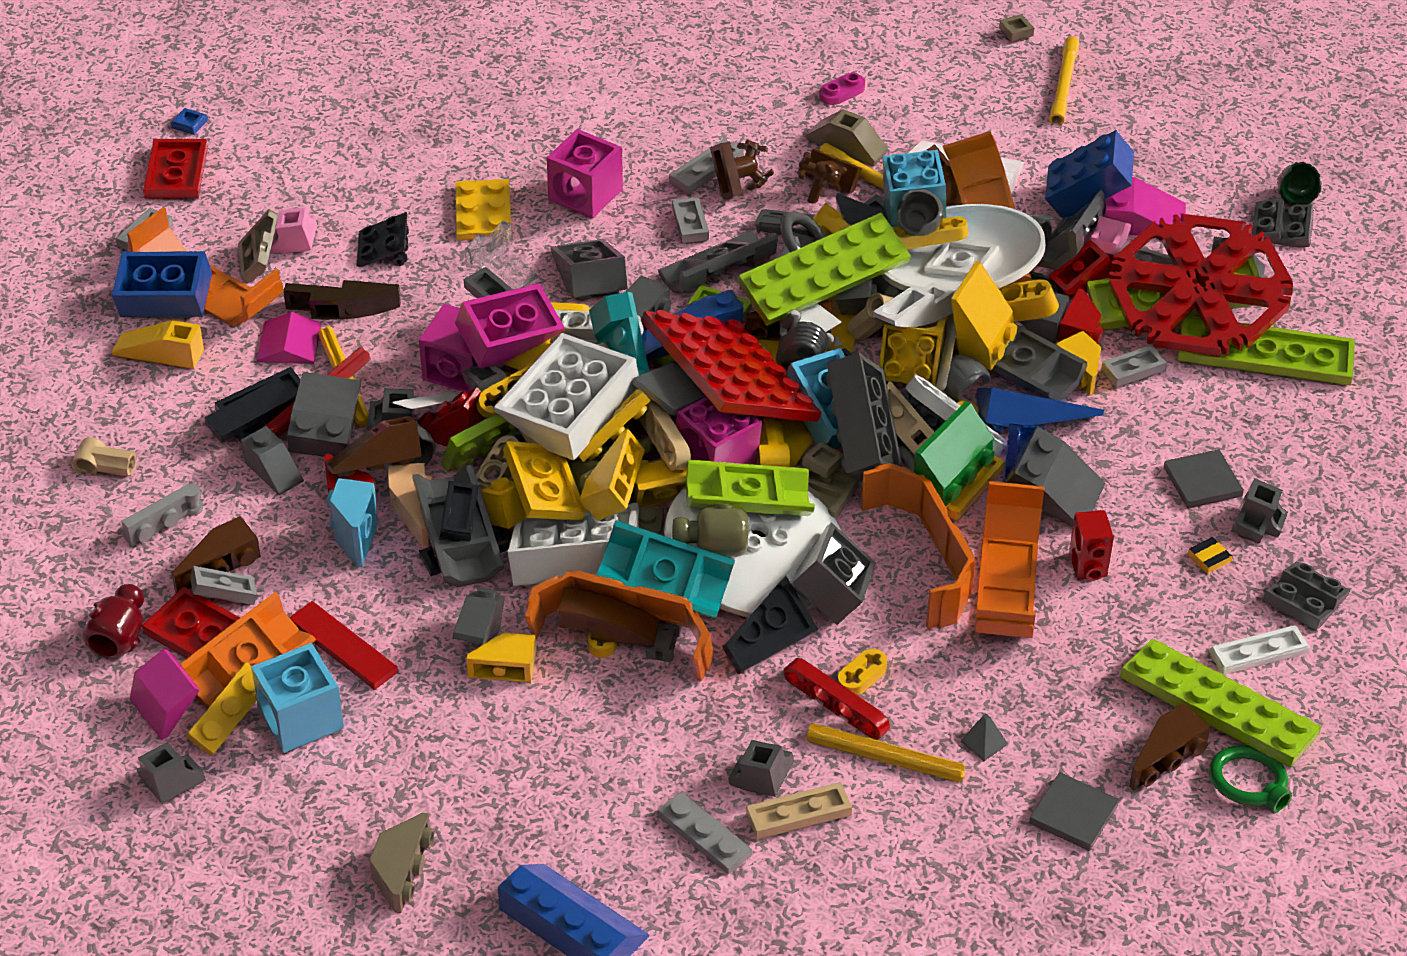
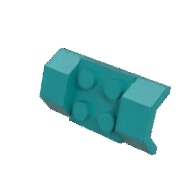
(617, 325)
(667, 566)

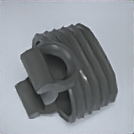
(801, 340)

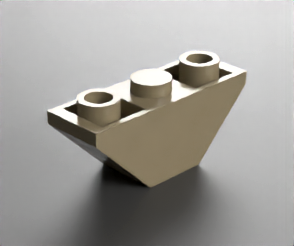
(851, 135)
(400, 857)

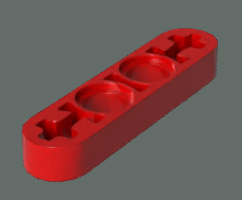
(837, 698)

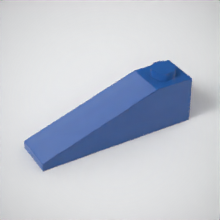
(720, 306)
(1002, 407)

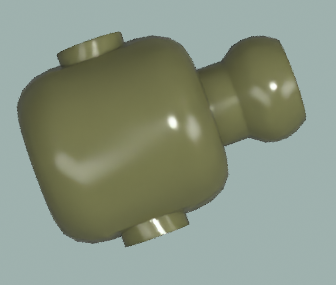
(717, 530)

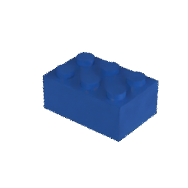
(1079, 175)
(162, 284)

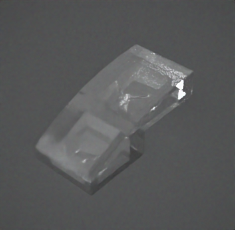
(484, 246)
(513, 274)

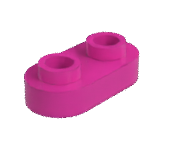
(842, 89)

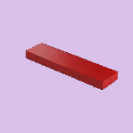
(344, 645)

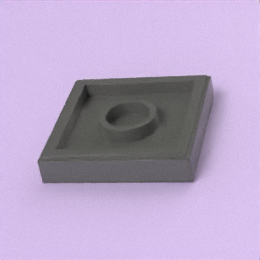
(1203, 478)
(1074, 811)

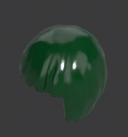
(1299, 184)

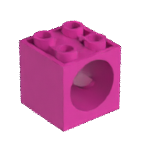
(584, 173)
(445, 351)
(718, 434)

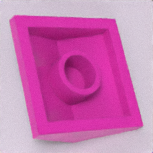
(289, 340)
(162, 692)

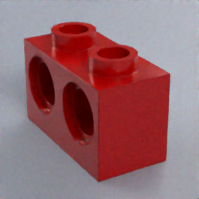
(1091, 545)

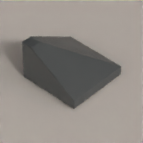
(984, 738)

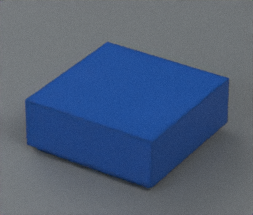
(189, 121)

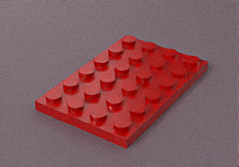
(730, 366)

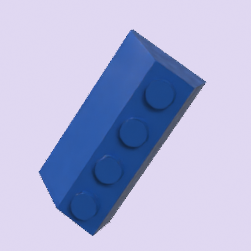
(566, 914)

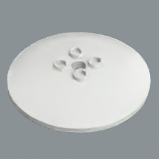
(998, 237)
(768, 557)

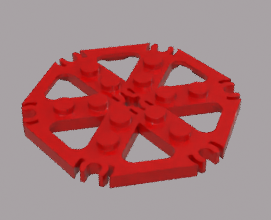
(1186, 295)

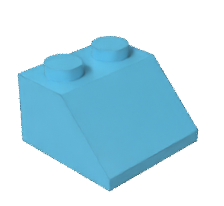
(353, 517)

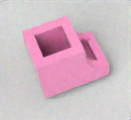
(293, 231)
(1109, 235)

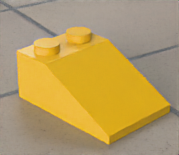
(982, 318)

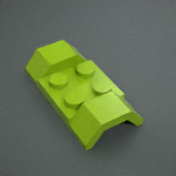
(748, 487)

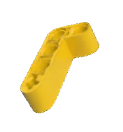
(1027, 300)

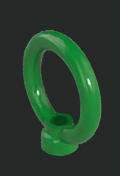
(1274, 795)

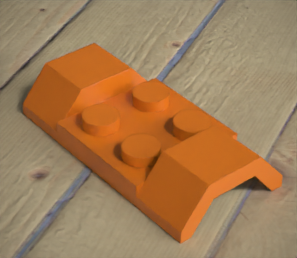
(252, 639)

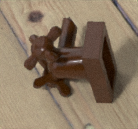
(731, 169)
(827, 171)

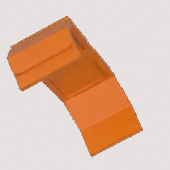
(980, 173)
(227, 297)
(914, 493)
(1009, 560)
(665, 606)

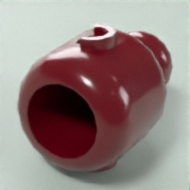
(115, 623)

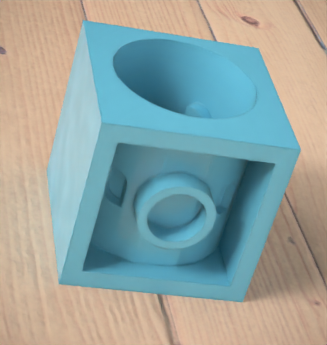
(909, 173)
(297, 697)

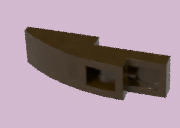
(350, 301)

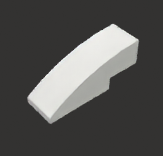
(917, 306)

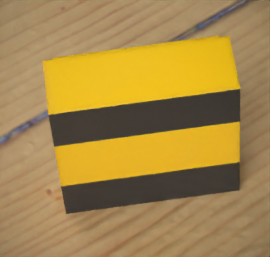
(1209, 555)

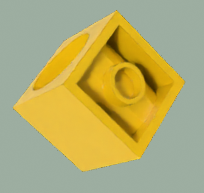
(912, 351)

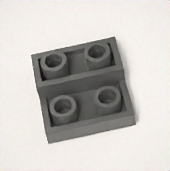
(1284, 224)
(1306, 595)

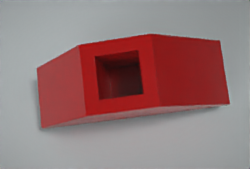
(452, 417)

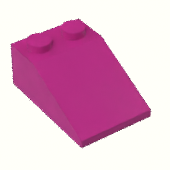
(1142, 205)
(507, 324)

